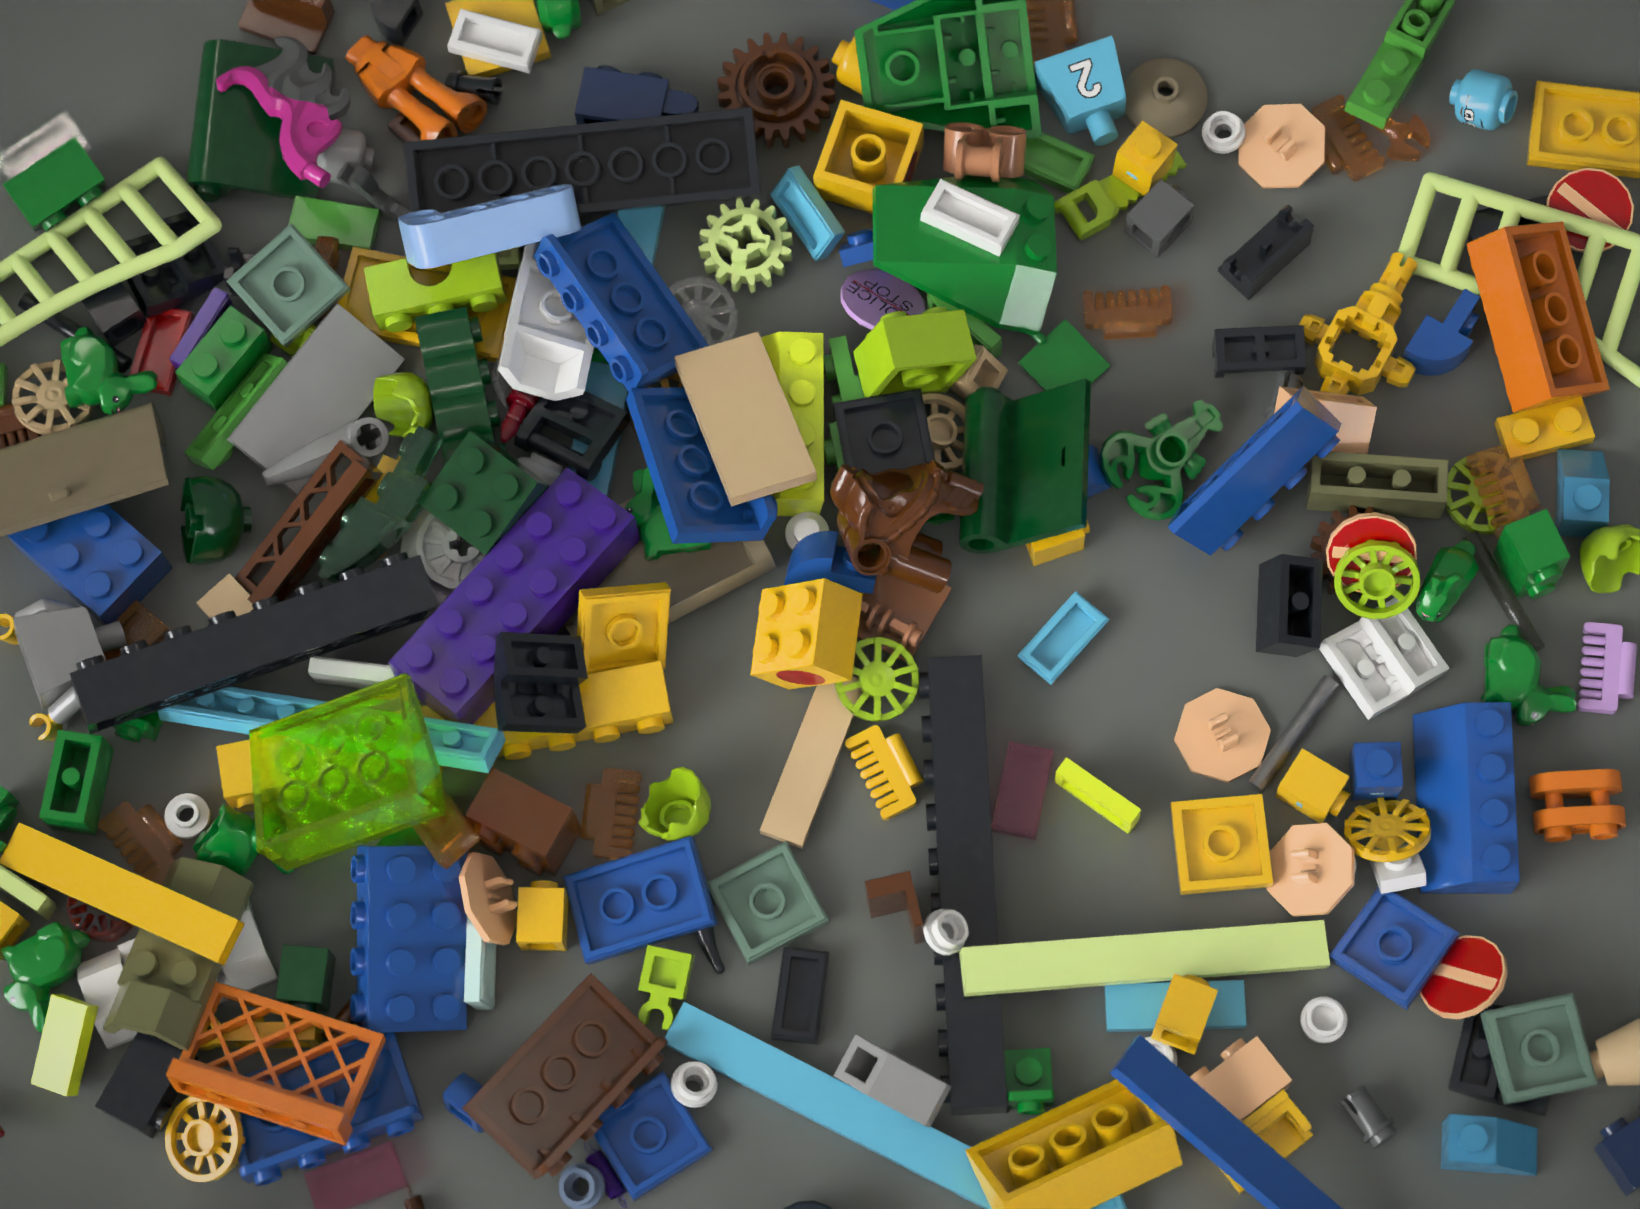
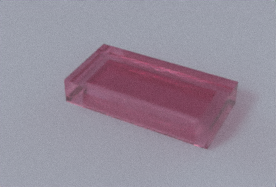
(1022, 790)
(357, 1179)

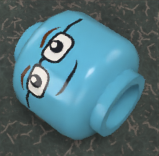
(1483, 99)

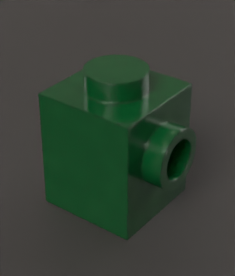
(306, 977)

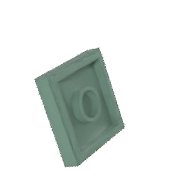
(288, 285)
(767, 903)
(1538, 1049)

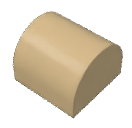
(982, 373)

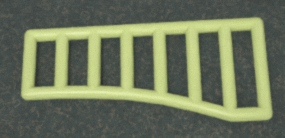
(1513, 209)
(130, 263)

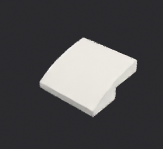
(1383, 660)

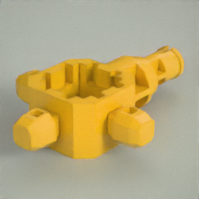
(1373, 319)

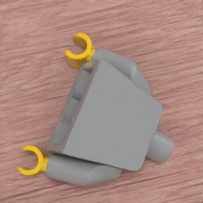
(52, 641)

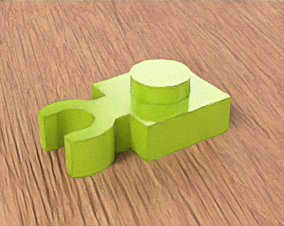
(666, 977)

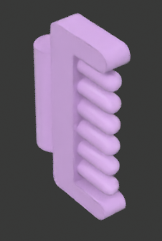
(1617, 670)

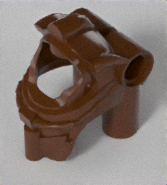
(884, 515)

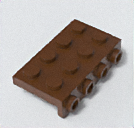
(565, 1078)

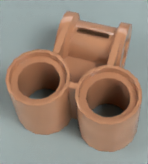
(984, 151)

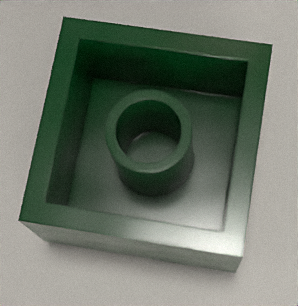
(482, 492)

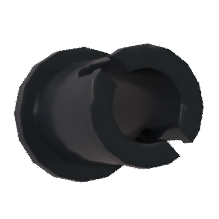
(477, 85)

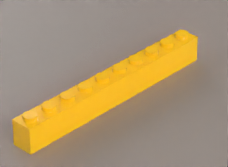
(611, 702)

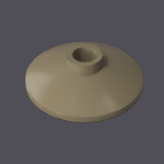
(1167, 114)

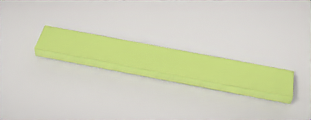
(1143, 957)

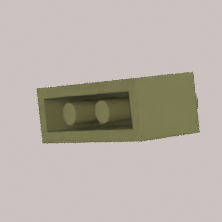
(1378, 481)

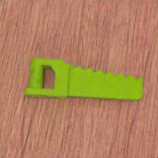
(1104, 199)

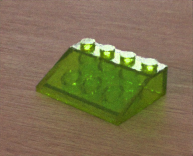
(343, 774)

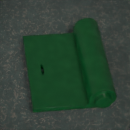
(233, 135)
(1030, 463)

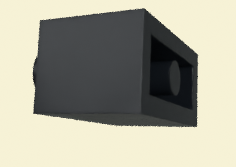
(1289, 605)
(139, 1088)

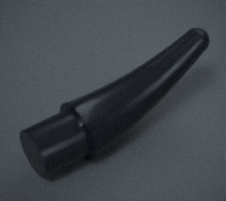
(708, 945)

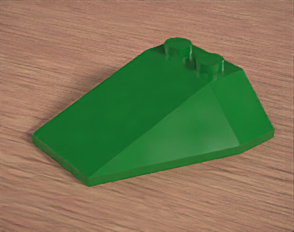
(951, 64)
(1002, 290)

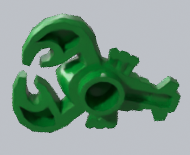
(1160, 458)

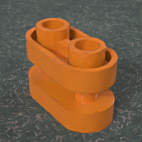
(1560, 822)

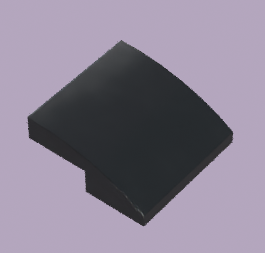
(179, 279)
(539, 683)
(1474, 1069)

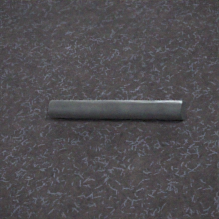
(1293, 734)

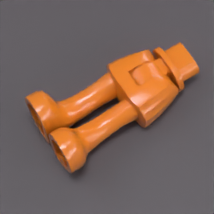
(395, 72)

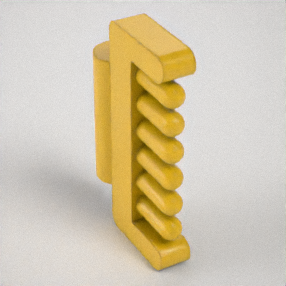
(896, 765)

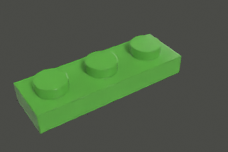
(211, 444)

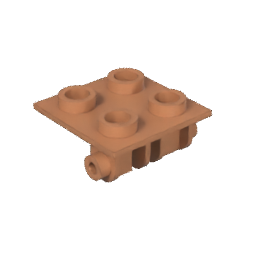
(899, 612)

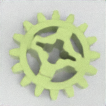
(761, 255)

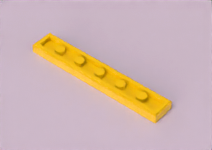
(122, 893)

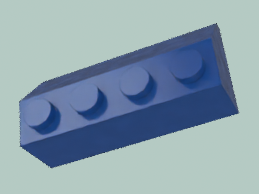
(1255, 473)
(1469, 796)

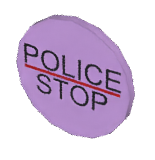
(875, 293)

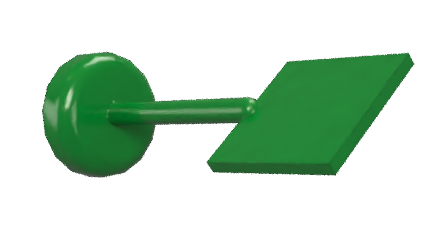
(1062, 358)

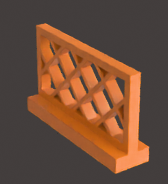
(271, 1101)

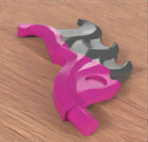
(301, 100)

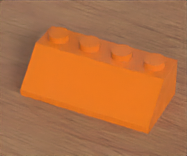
(1537, 315)

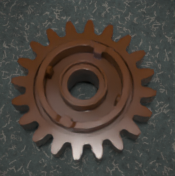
(782, 65)

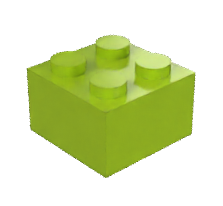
(915, 352)

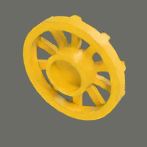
(1387, 830)
(203, 1139)

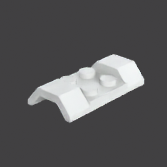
(543, 341)
(245, 969)

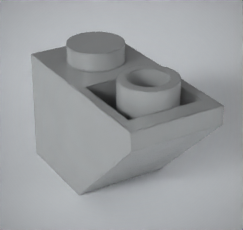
(892, 1081)

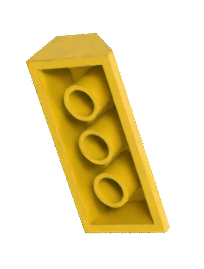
(1076, 1153)

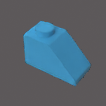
(1581, 492)
(1488, 1145)

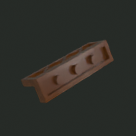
(315, 531)

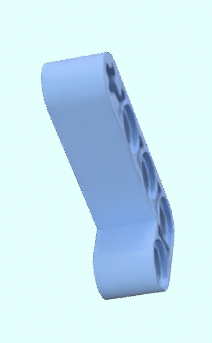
(488, 227)

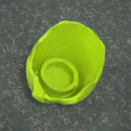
(403, 402)
(1609, 555)
(676, 806)

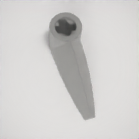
(308, 458)

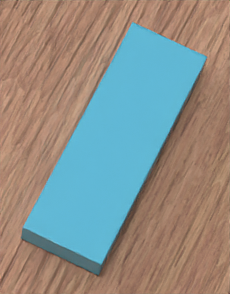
(1137, 1006)

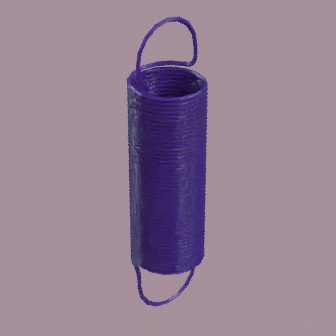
(612, 1184)

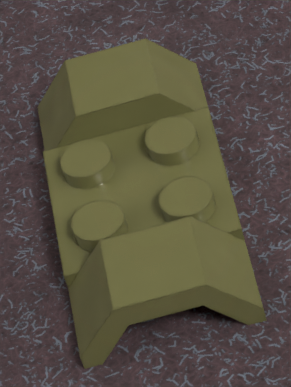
(166, 984)

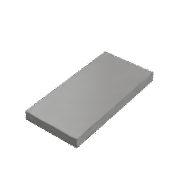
(316, 392)

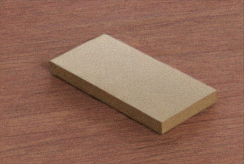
(745, 418)

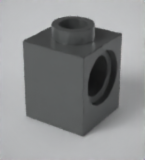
(1160, 217)

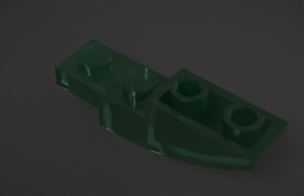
(375, 528)

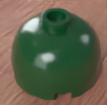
(212, 520)

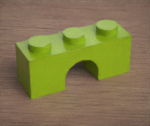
(399, 298)

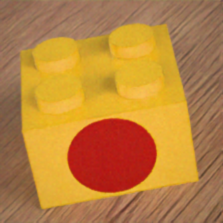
(866, 151)
(806, 634)

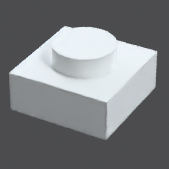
(1399, 874)

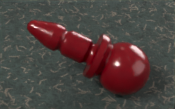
(520, 405)

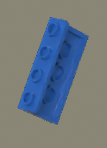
(619, 301)
(686, 476)
(407, 941)
(385, 1107)

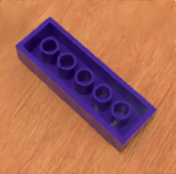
(521, 586)

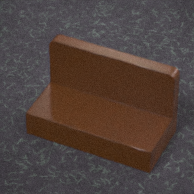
(292, 18)
(893, 895)

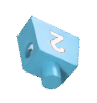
(1085, 89)

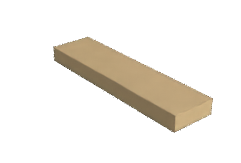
(809, 766)

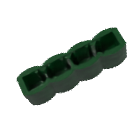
(457, 377)

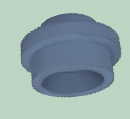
(568, 1186)

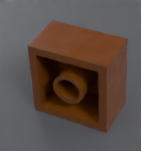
(523, 823)

